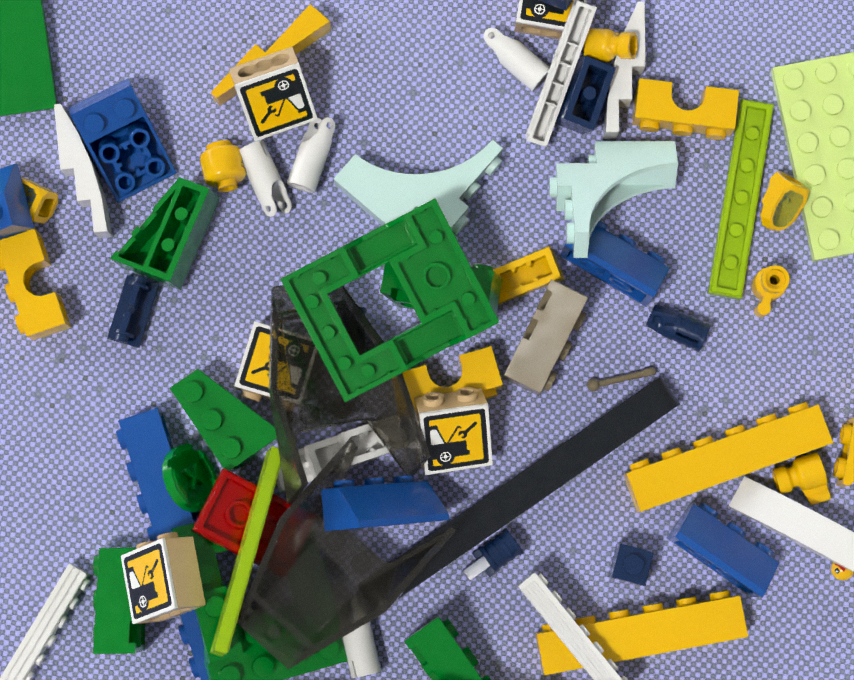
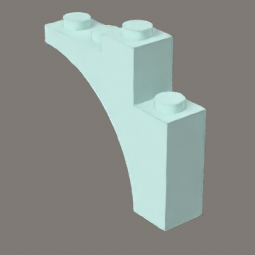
(607, 179)
(391, 194)

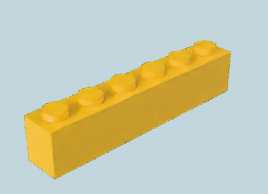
(727, 458)
(650, 632)

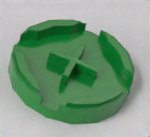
(188, 477)

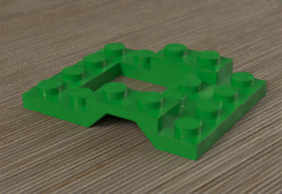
(433, 277)
(246, 656)

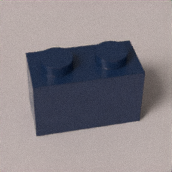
(585, 95)

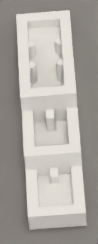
(621, 85)
(77, 162)
(317, 455)
(795, 522)

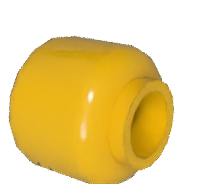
(222, 166)

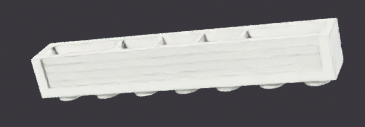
(560, 72)
(46, 624)
(565, 627)

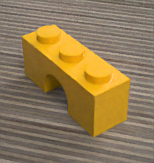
(657, 110)
(21, 258)
(477, 369)

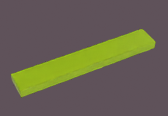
(740, 199)
(246, 553)

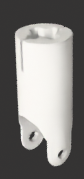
(517, 59)
(312, 156)
(265, 178)
(361, 652)

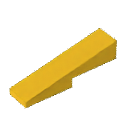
(300, 34)
(528, 274)

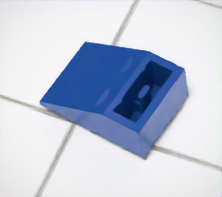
(122, 140)

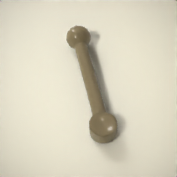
(594, 384)

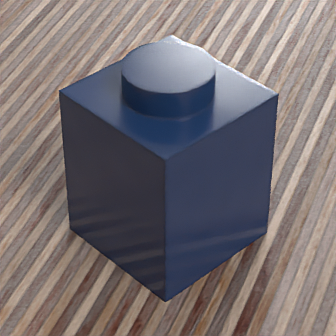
(630, 564)

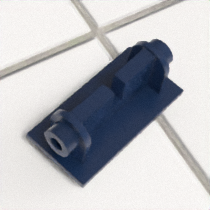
(133, 311)

